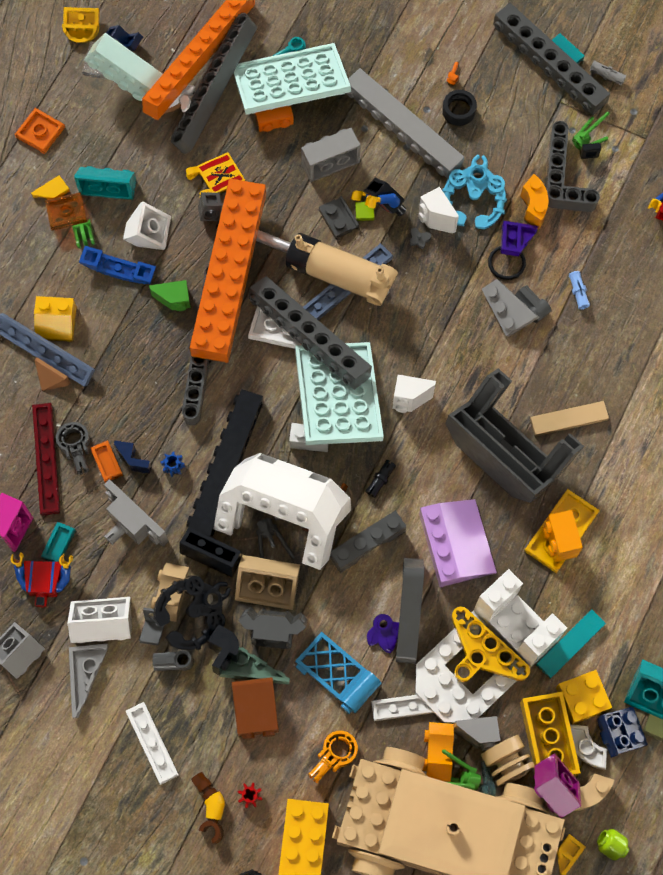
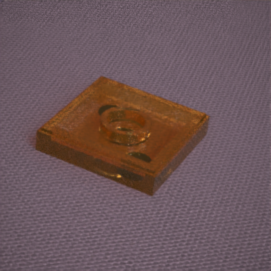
(66, 211)

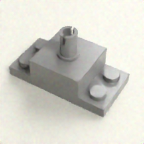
(130, 519)

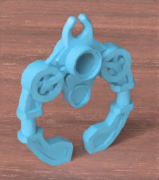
(475, 186)

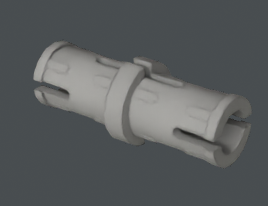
(607, 73)

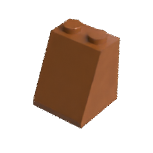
(255, 708)

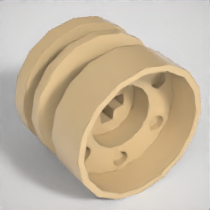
(508, 761)

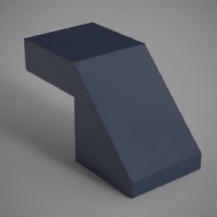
(130, 41)
(127, 452)

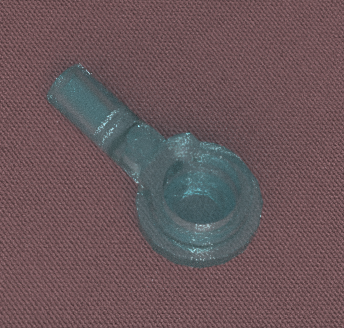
(488, 786)

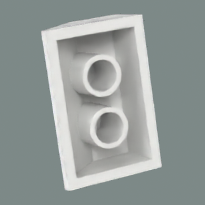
(100, 620)

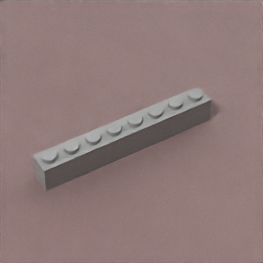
(404, 124)

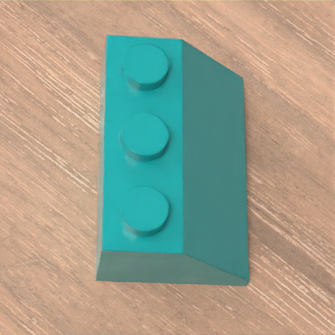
(106, 182)
(647, 689)

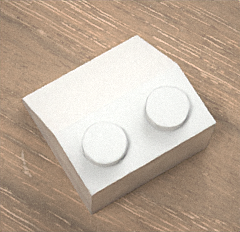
(438, 212)
(412, 393)

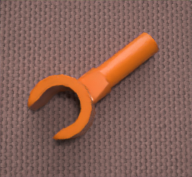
(452, 77)

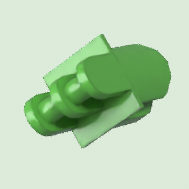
(83, 232)

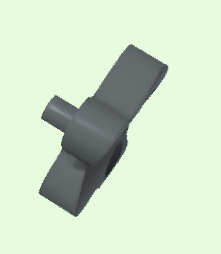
(419, 238)

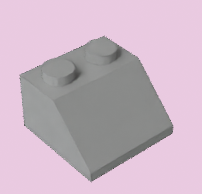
(18, 650)
(479, 732)

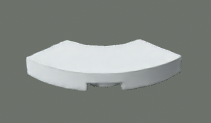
(587, 749)

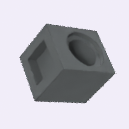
(209, 206)

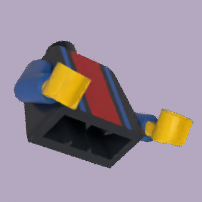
(382, 194)

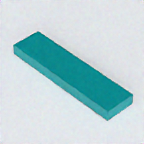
(570, 644)

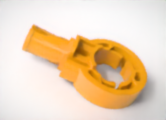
(325, 765)

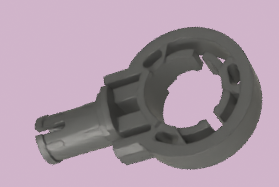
(76, 448)

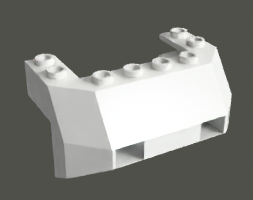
(286, 494)

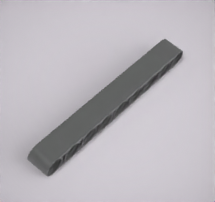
(213, 83)
(195, 387)

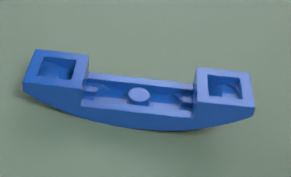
(117, 267)

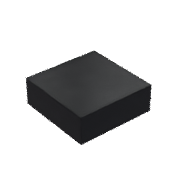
(590, 150)

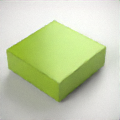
(363, 212)

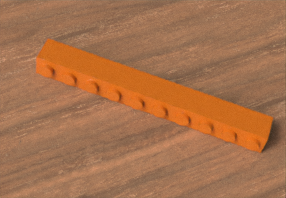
(193, 58)

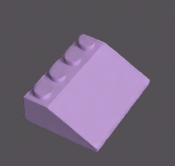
(456, 541)

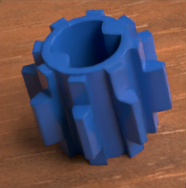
(172, 458)

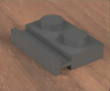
(338, 217)

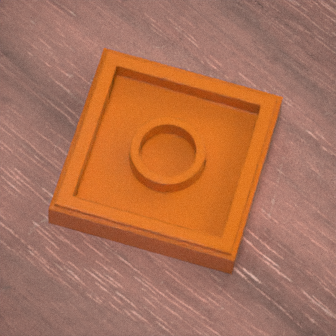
(39, 130)

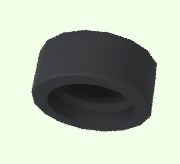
(459, 95)

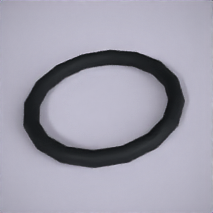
(501, 276)

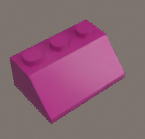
(13, 520)

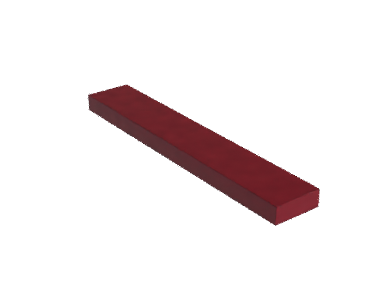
(46, 459)

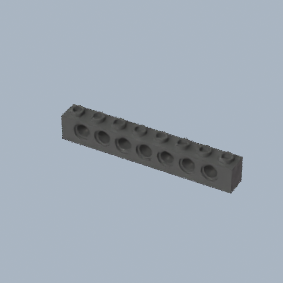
(559, 59)
(310, 333)

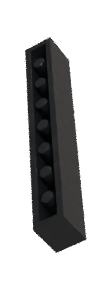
(227, 457)

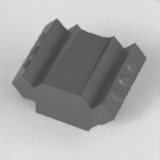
(272, 628)

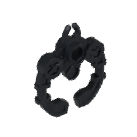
(198, 607)

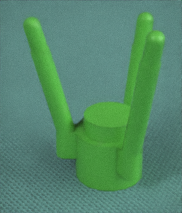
(583, 137)
(468, 779)

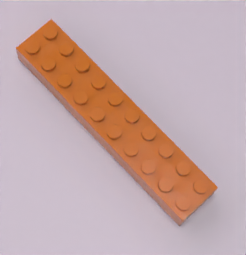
(228, 271)

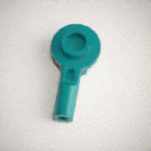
(294, 45)

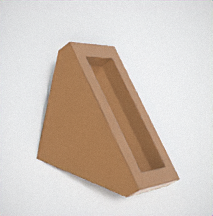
(50, 377)

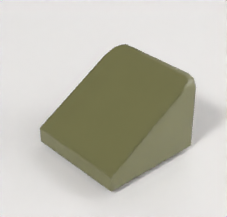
(654, 727)

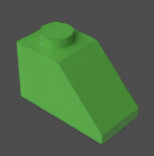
(172, 294)

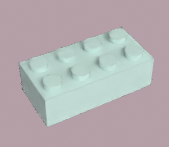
(122, 66)

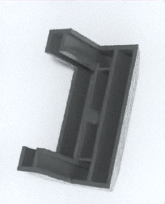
(502, 448)

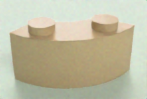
(171, 573)
(594, 791)

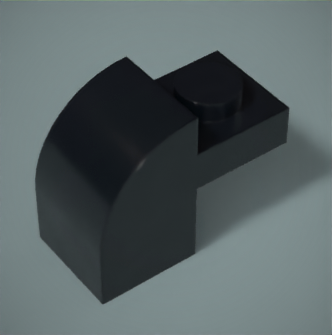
(227, 645)

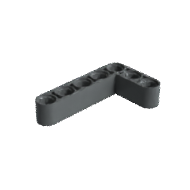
(558, 172)
(410, 610)

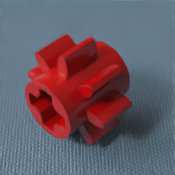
(252, 789)

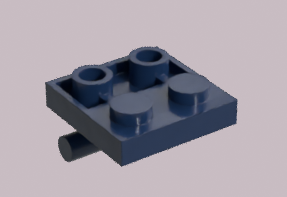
(621, 731)

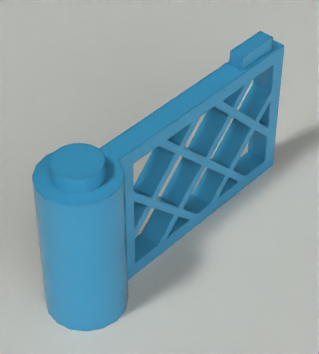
(360, 687)

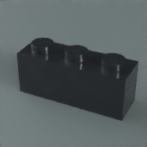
(210, 552)

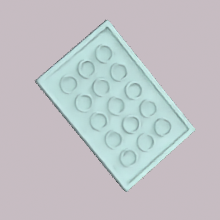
(291, 78)
(334, 410)

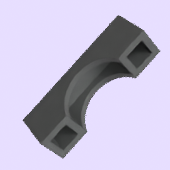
(355, 548)

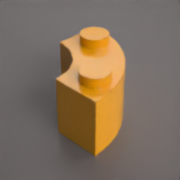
(536, 199)
(439, 738)

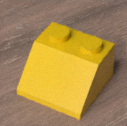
(55, 318)

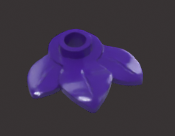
(385, 636)

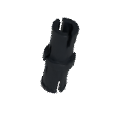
(380, 478)

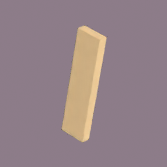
(569, 418)

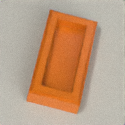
(106, 461)

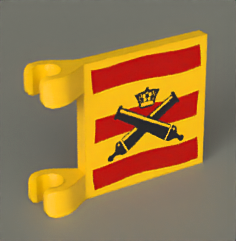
(216, 173)

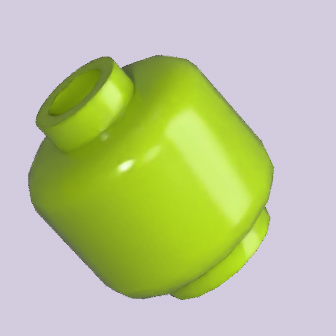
(613, 844)

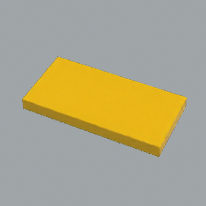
(583, 514)

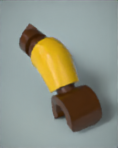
(214, 806)

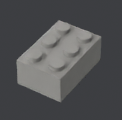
(330, 154)

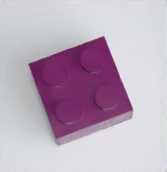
(557, 786)

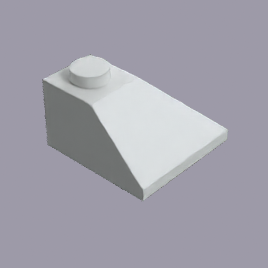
(147, 227)

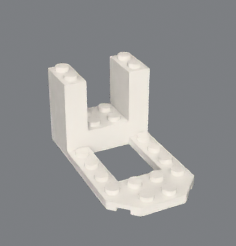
(510, 621)

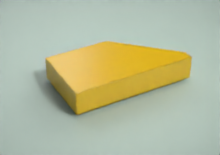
(52, 189)
(568, 853)

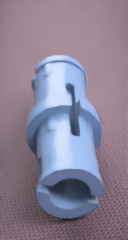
(579, 290)

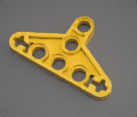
(491, 657)

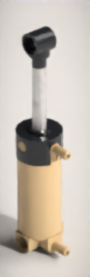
(334, 266)

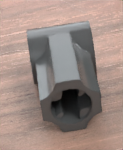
(538, 306)
(170, 661)

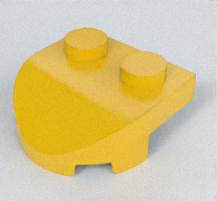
(81, 23)

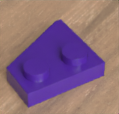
(516, 237)

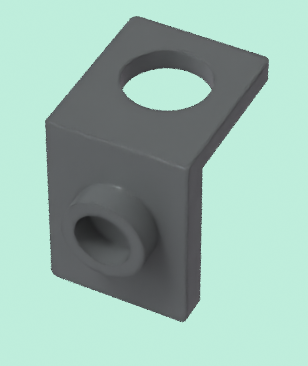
(150, 633)

